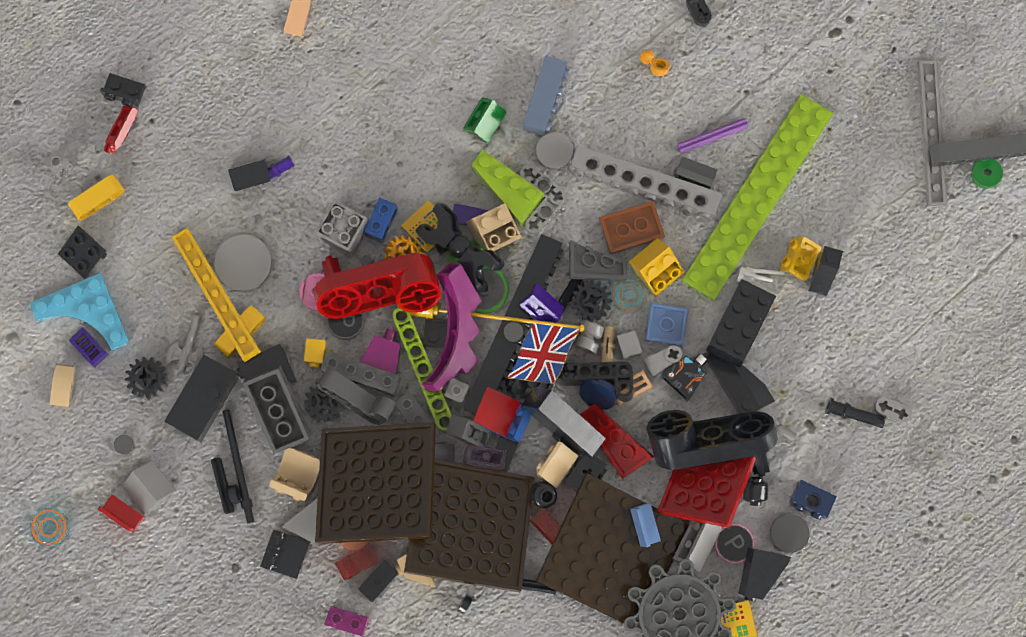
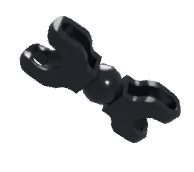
(460, 247)

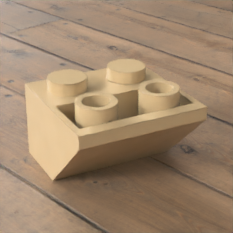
(494, 228)
(556, 465)

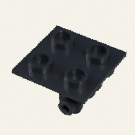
(82, 252)
(285, 554)

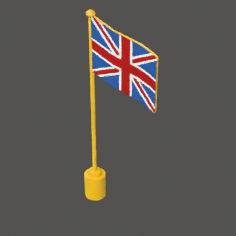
(542, 350)

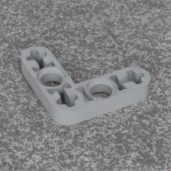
(547, 202)

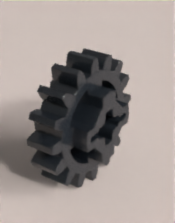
(588, 293)
(138, 378)
(318, 408)

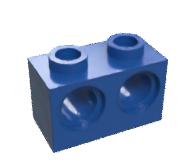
(381, 220)

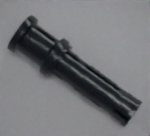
(846, 411)

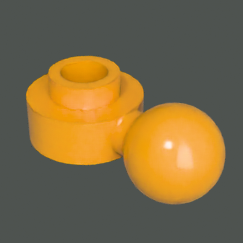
(658, 65)

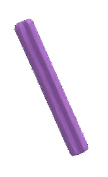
(712, 135)

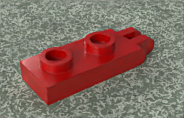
(120, 129)

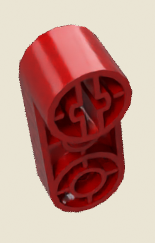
(400, 280)

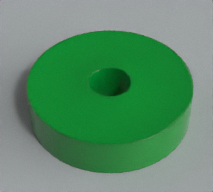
(983, 180)

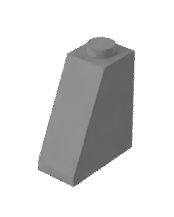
(304, 523)

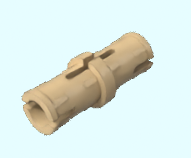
(608, 344)

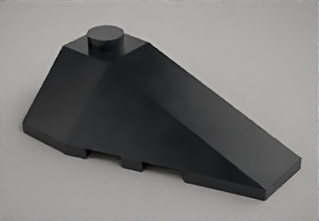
(740, 385)

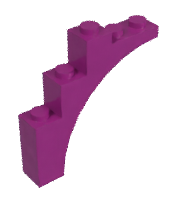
(461, 328)

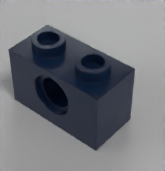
(824, 500)

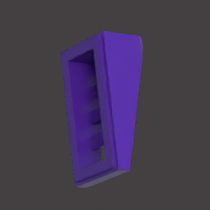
(96, 360)

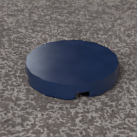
(598, 393)

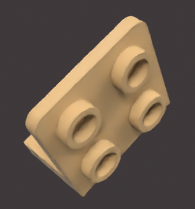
(296, 474)

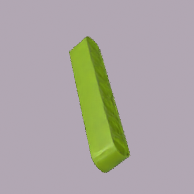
(418, 361)

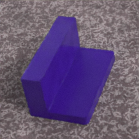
(542, 305)

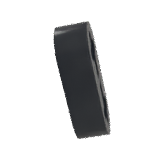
(694, 11)

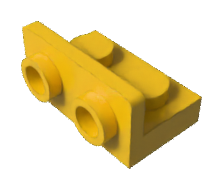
(800, 257)

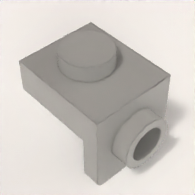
(455, 390)

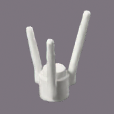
(749, 274)

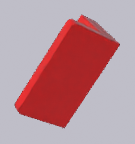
(121, 513)

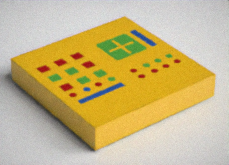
(423, 215)
(740, 621)

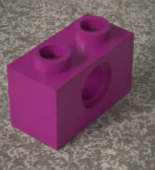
(346, 621)

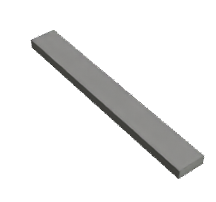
(931, 131)

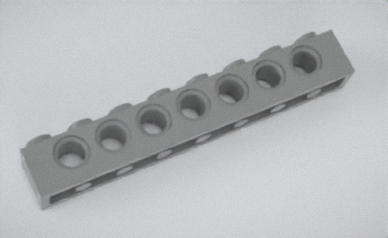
(603, 161)

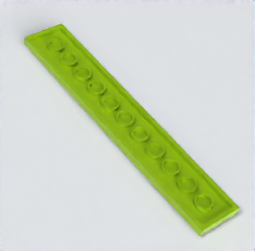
(757, 197)

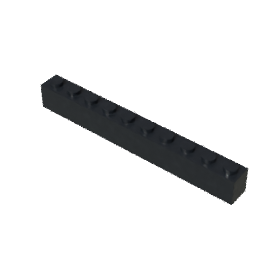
(503, 351)

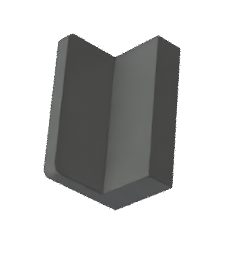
(695, 173)

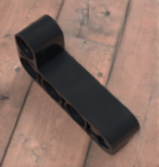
(595, 369)

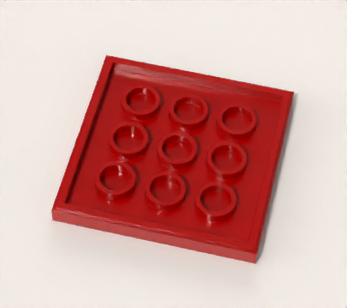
(707, 491)

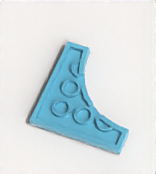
(87, 302)

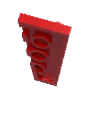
(619, 446)

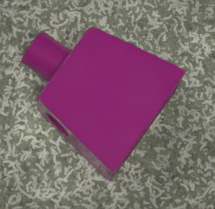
(383, 352)

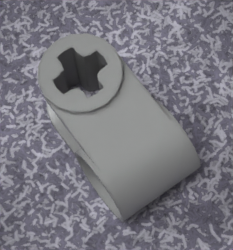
(660, 361)

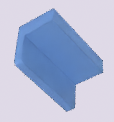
(645, 524)

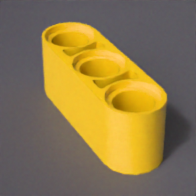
(96, 197)
(252, 319)

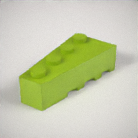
(507, 187)

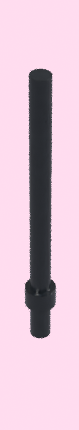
(246, 503)

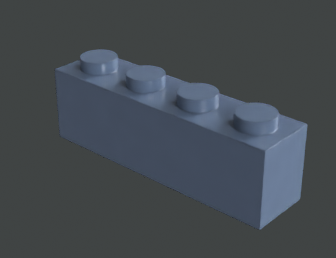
(545, 96)

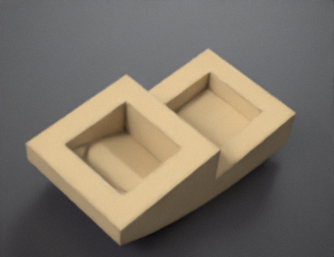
(62, 385)

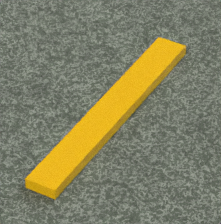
(216, 294)

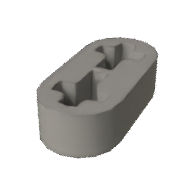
(893, 406)

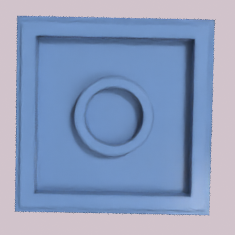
(666, 324)

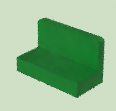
(485, 119)

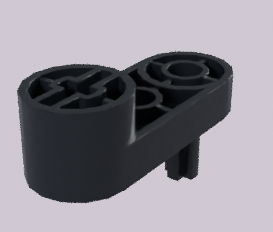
(685, 444)

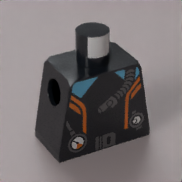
(686, 375)

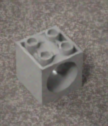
(342, 229)

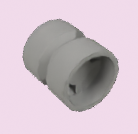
(587, 339)

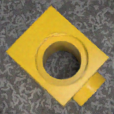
(315, 352)

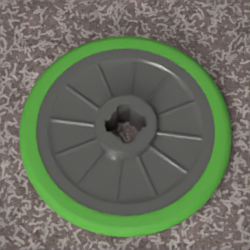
(497, 291)

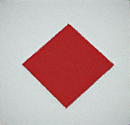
(496, 411)

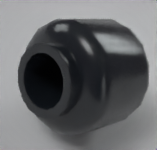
(756, 491)
(549, 494)

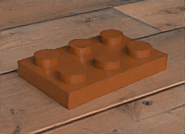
(631, 227)

